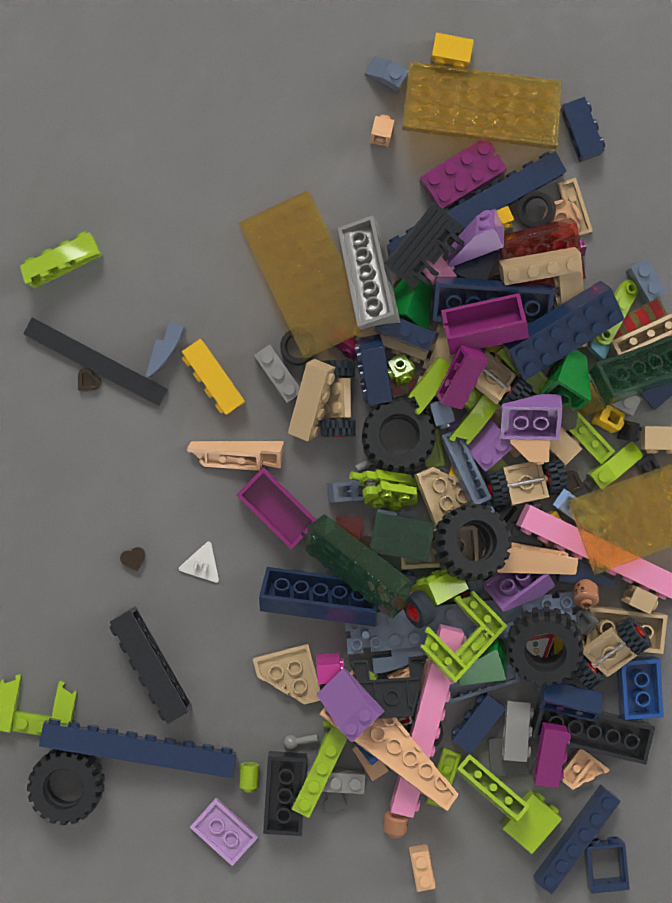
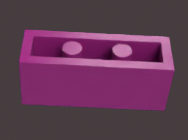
(461, 377)
(551, 755)

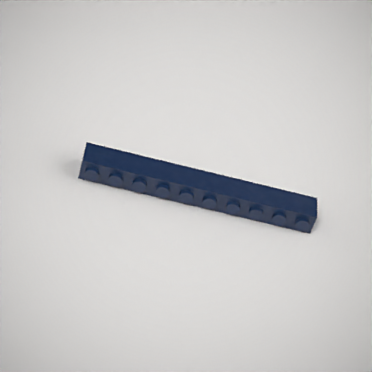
(502, 193)
(137, 749)

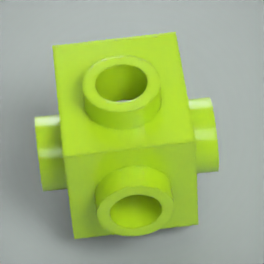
(401, 369)

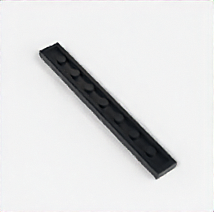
(95, 361)

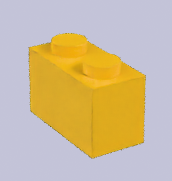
(452, 50)

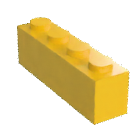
(213, 376)

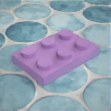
(224, 831)

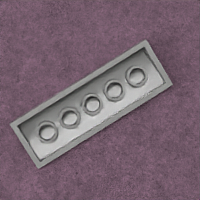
(366, 273)

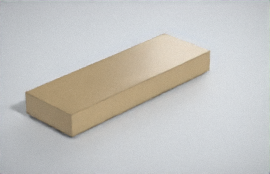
(570, 191)

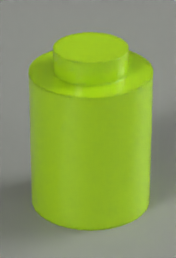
(249, 776)

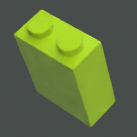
(535, 824)

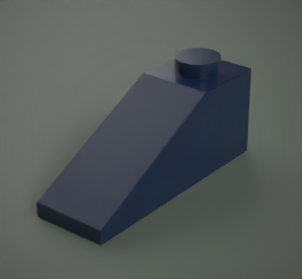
(585, 572)

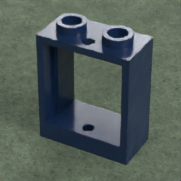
(607, 884)

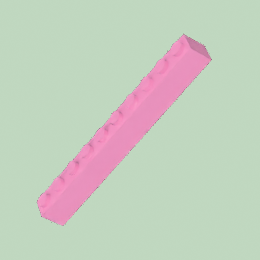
(568, 537)
(426, 721)

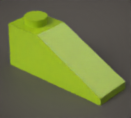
(615, 465)

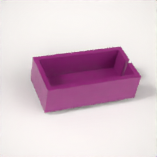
(463, 174)
(485, 323)
(276, 507)

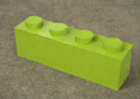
(493, 789)

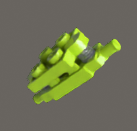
(387, 489)

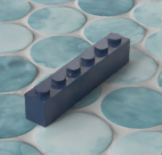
(576, 839)

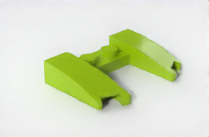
(479, 406)
(456, 663)
(30, 722)

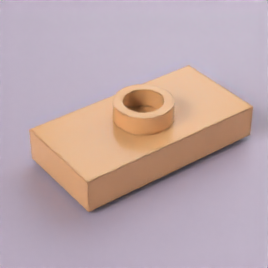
(375, 770)

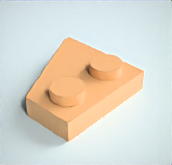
(582, 768)

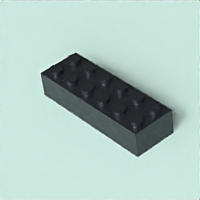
(151, 665)
(607, 736)

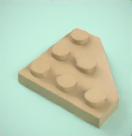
(440, 492)
(290, 672)

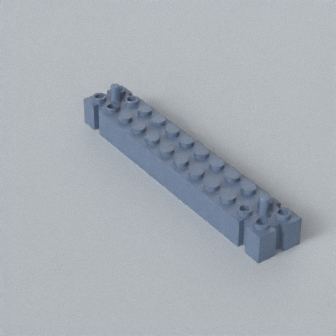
(401, 634)

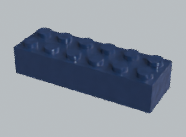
(456, 292)
(564, 330)
(314, 597)

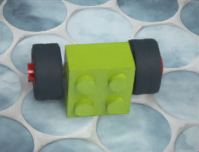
(433, 591)

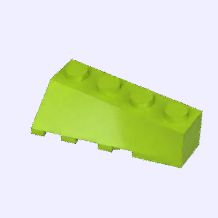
(60, 260)

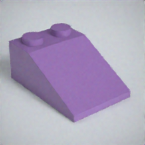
(480, 237)
(532, 418)
(487, 446)
(517, 588)
(349, 705)

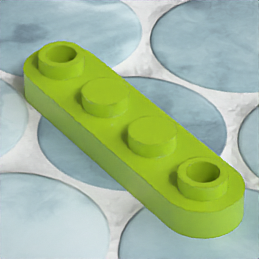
(625, 299)

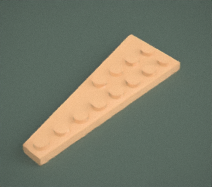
(398, 751)

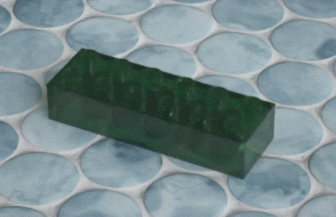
(634, 371)
(358, 566)

